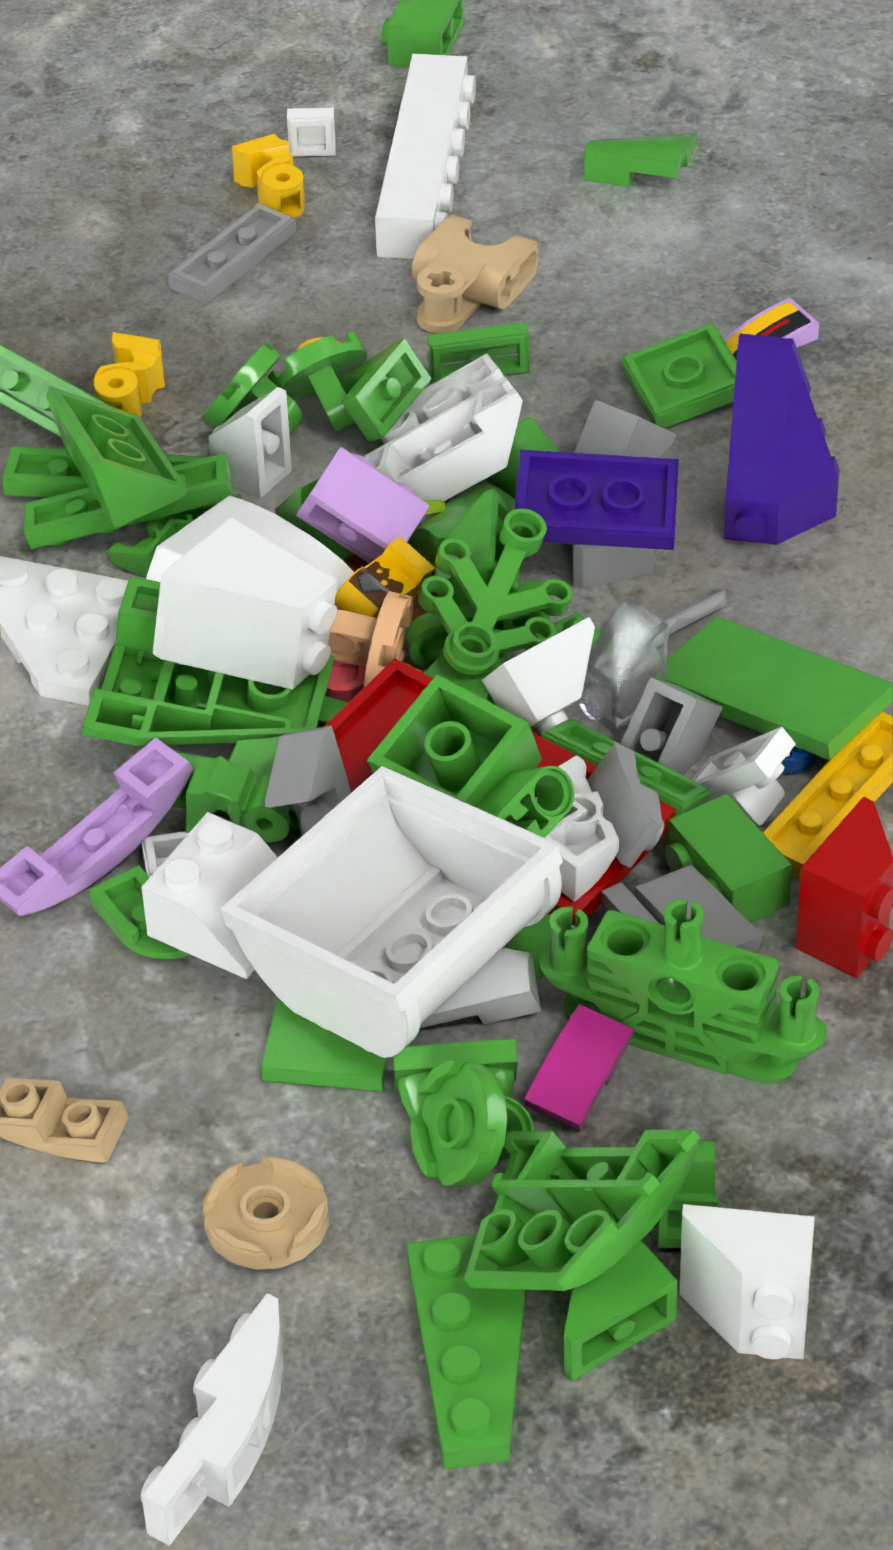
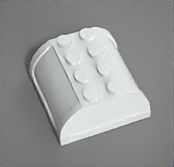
(391, 908)

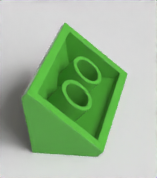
(115, 457)

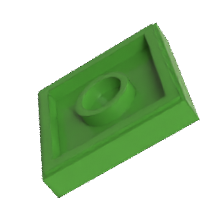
(683, 375)

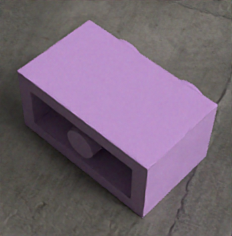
(361, 506)

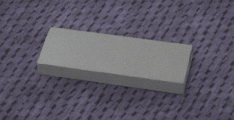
(232, 253)

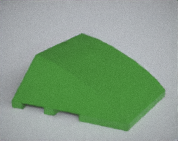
(574, 1209)

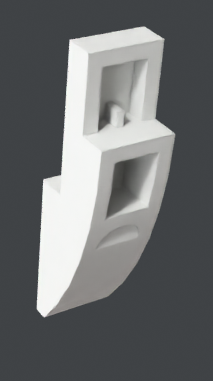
(235, 1415)

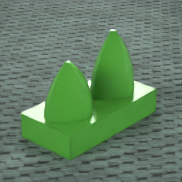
(416, 1062)

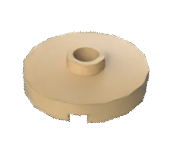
(270, 1189)

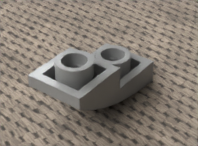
(627, 803)

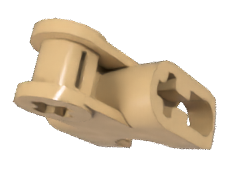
(462, 275)

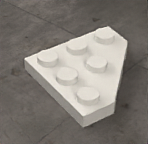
(59, 625)

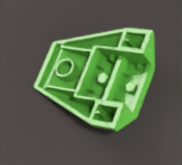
(186, 703)

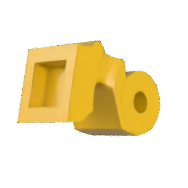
(270, 167)
(134, 375)

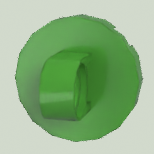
(319, 370)
(247, 387)
(464, 1123)

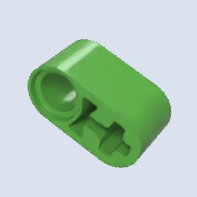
(515, 798)

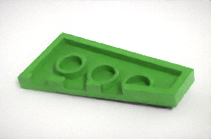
(469, 1351)

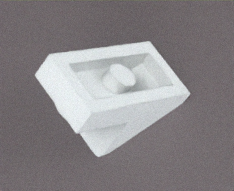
(749, 773)

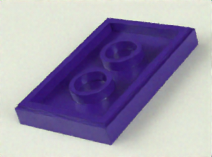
(600, 498)

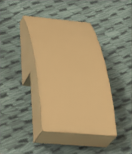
(46, 1120)

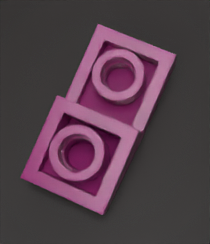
(578, 1067)

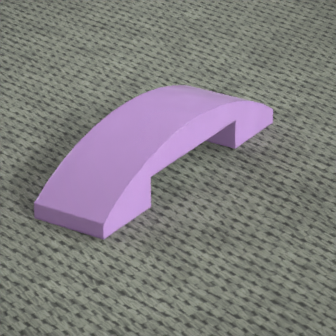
(103, 838)

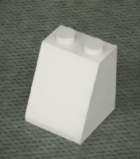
(245, 609)

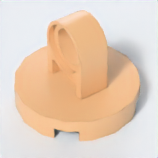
(371, 639)

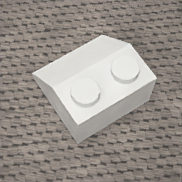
(195, 882)
(749, 1276)

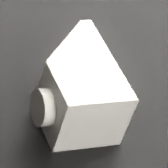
(256, 443)
(544, 678)

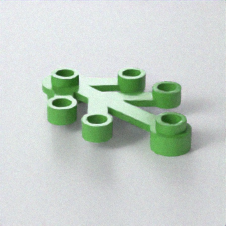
(473, 645)

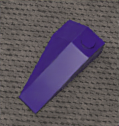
(778, 452)

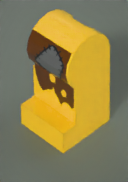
(396, 570)

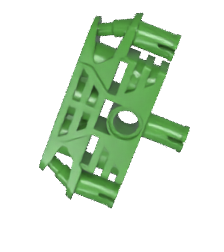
(685, 992)

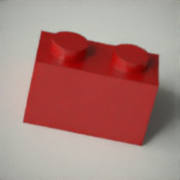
(848, 894)

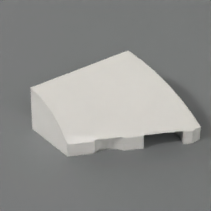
(495, 993)

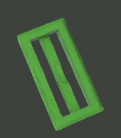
(475, 343)

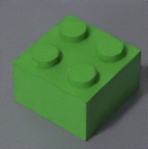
(457, 743)

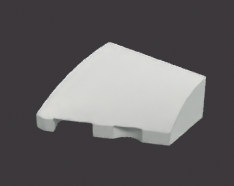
(583, 835)

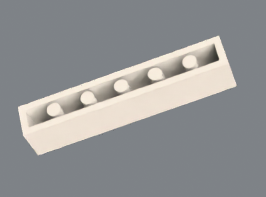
(424, 153)

